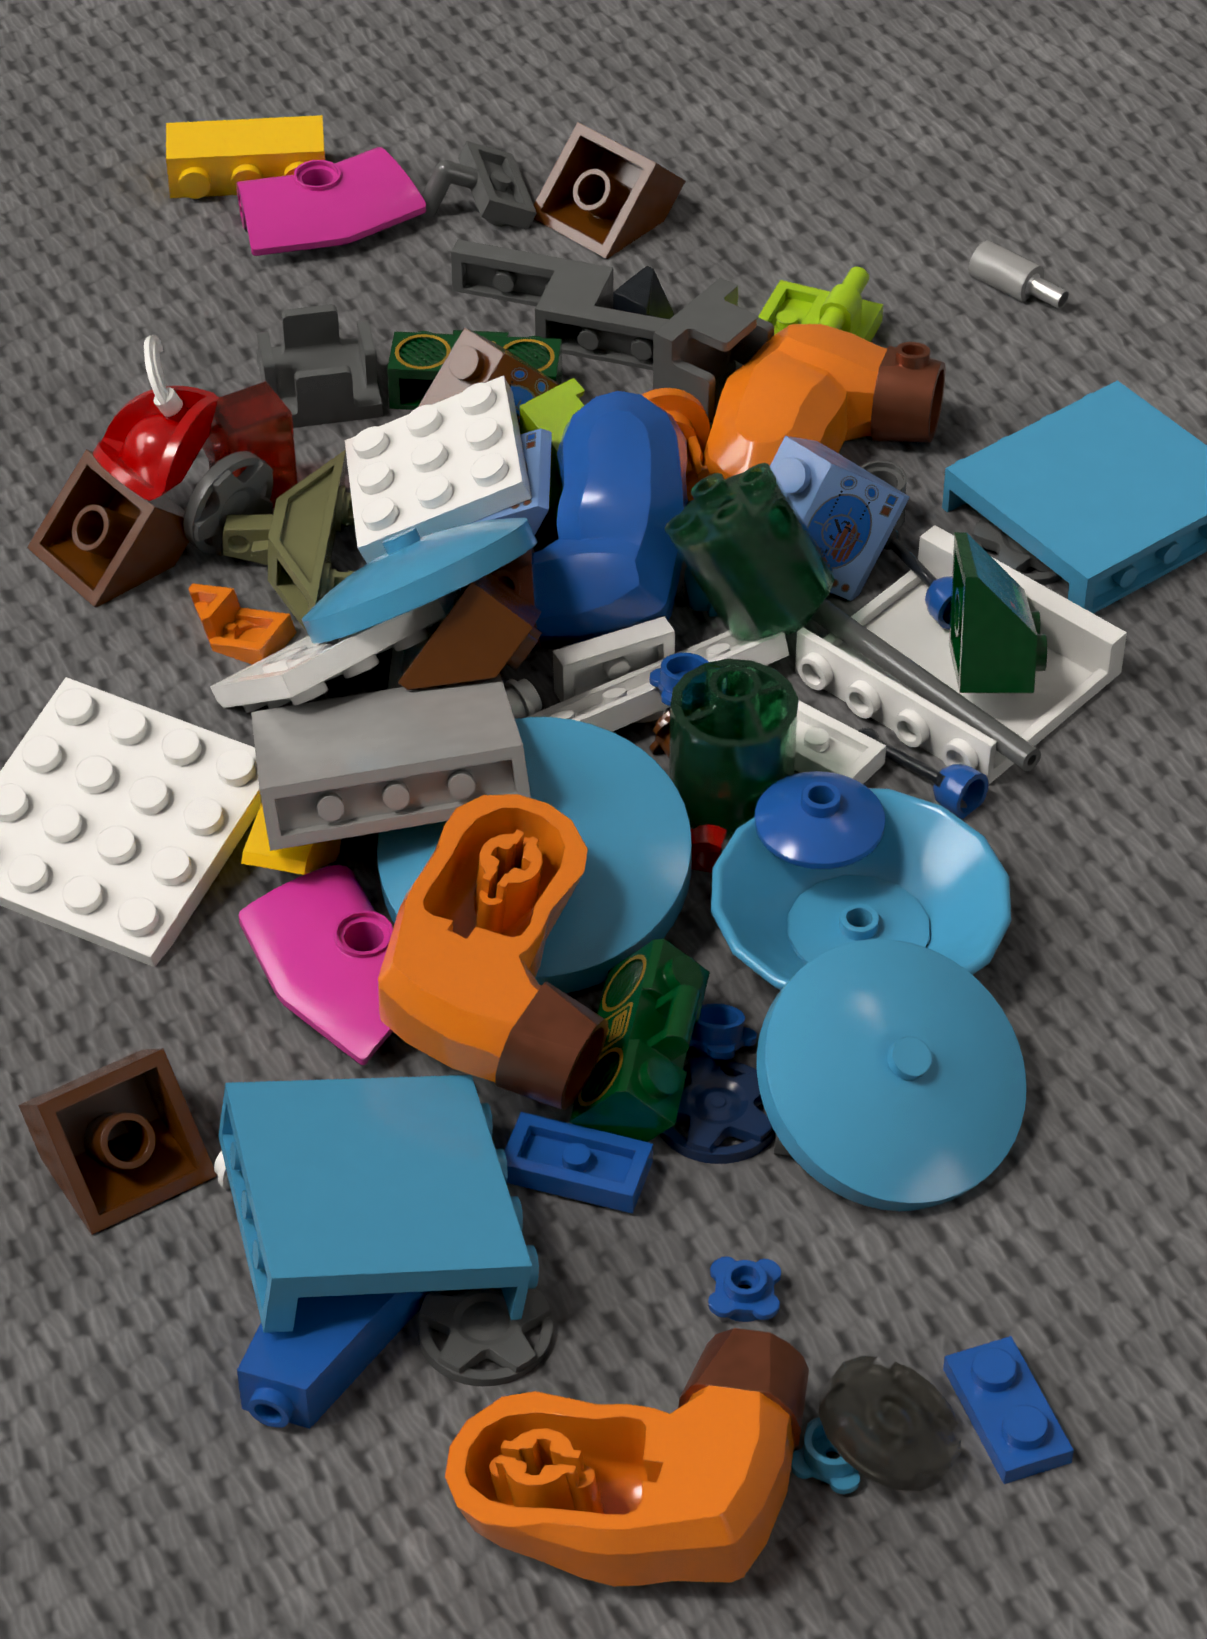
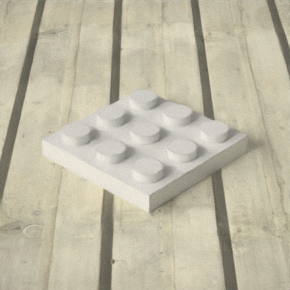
(437, 467)
(303, 667)

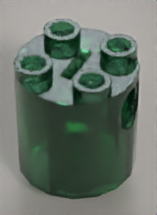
(751, 554)
(730, 739)

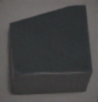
(643, 296)

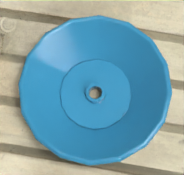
(921, 885)

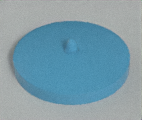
(634, 842)

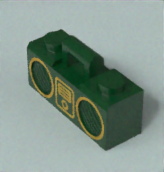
(420, 355)
(651, 1018)

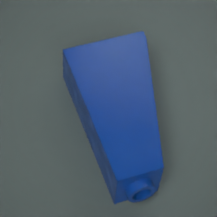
(332, 1341)

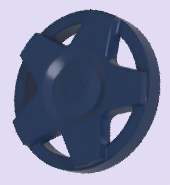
(718, 1109)

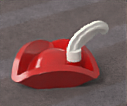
(156, 432)

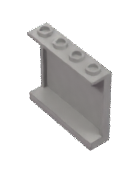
(384, 760)

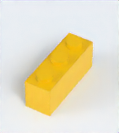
(217, 154)

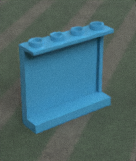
(1094, 493)
(370, 1191)

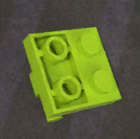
(838, 309)

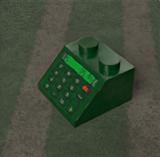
(992, 630)

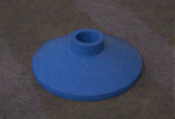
(819, 820)

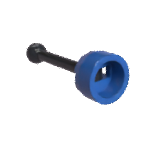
(939, 591)
(950, 784)

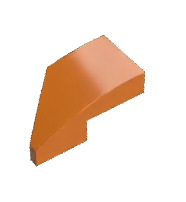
(239, 631)

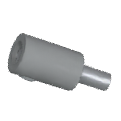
(1013, 275)

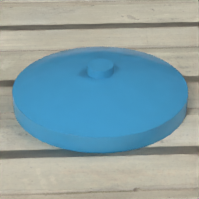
(416, 573)
(891, 1075)

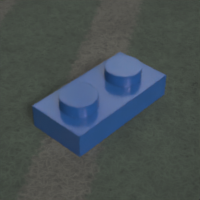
(577, 1162)
(1008, 1410)

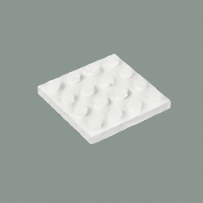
(119, 819)

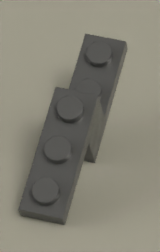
(569, 298)

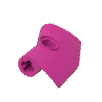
(327, 203)
(324, 955)

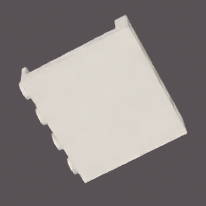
(1081, 661)

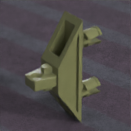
(297, 537)

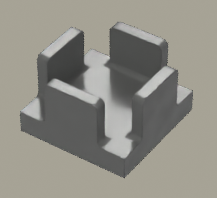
(705, 341)
(318, 371)

